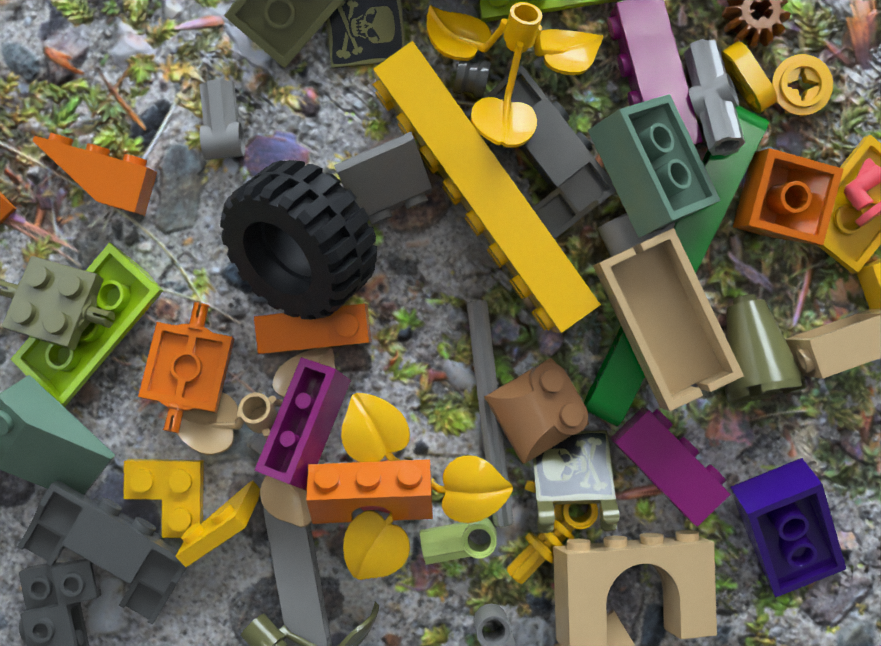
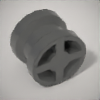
(472, 78)

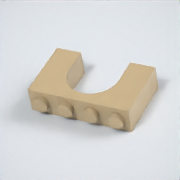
(588, 570)

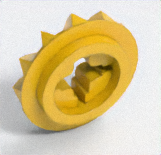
(813, 73)

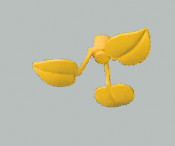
(463, 35)
(471, 487)

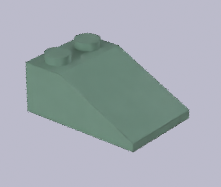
(46, 441)

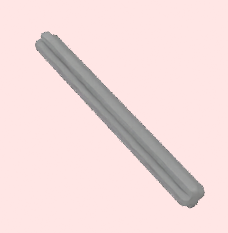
(486, 383)

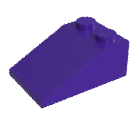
(789, 526)

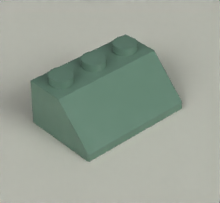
(653, 164)

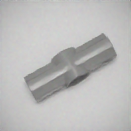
(714, 98)

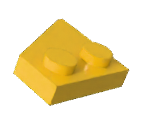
(219, 526)

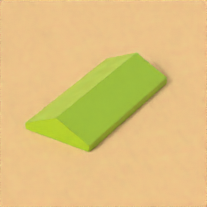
(126, 292)

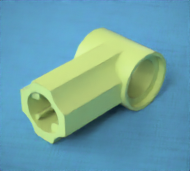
(453, 541)

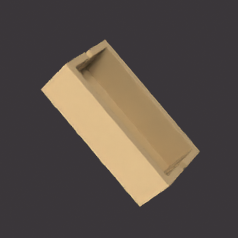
(668, 320)

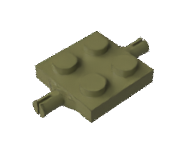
(54, 303)

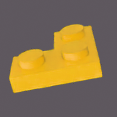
(174, 482)

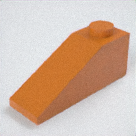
(287, 333)

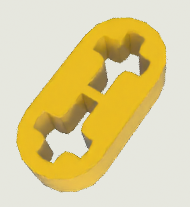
(748, 77)

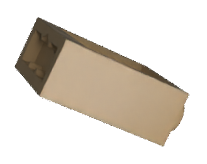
(838, 344)

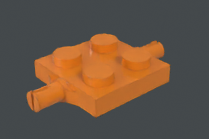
(186, 367)

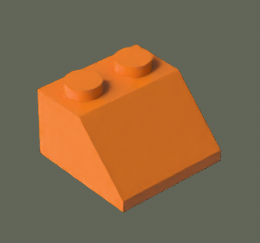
(788, 197)

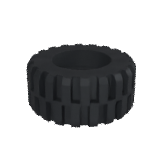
(299, 239)

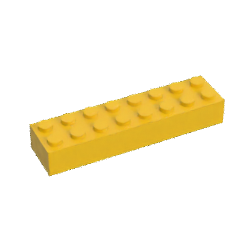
(484, 189)

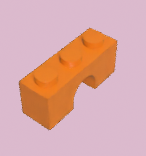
(341, 488)

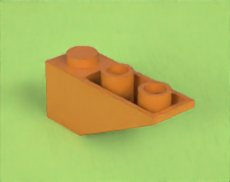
(106, 179)

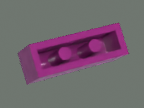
(303, 423)
(671, 465)

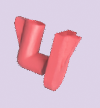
(855, 191)

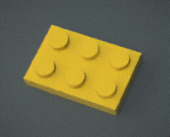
(844, 238)

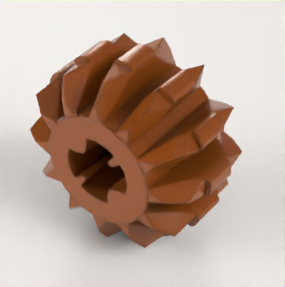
(760, 30)

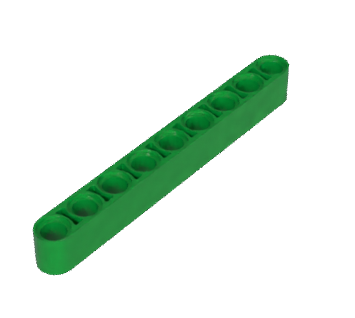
(620, 371)

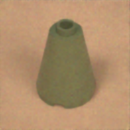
(760, 353)

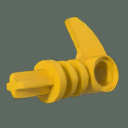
(541, 545)

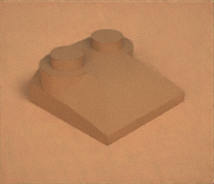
(538, 409)

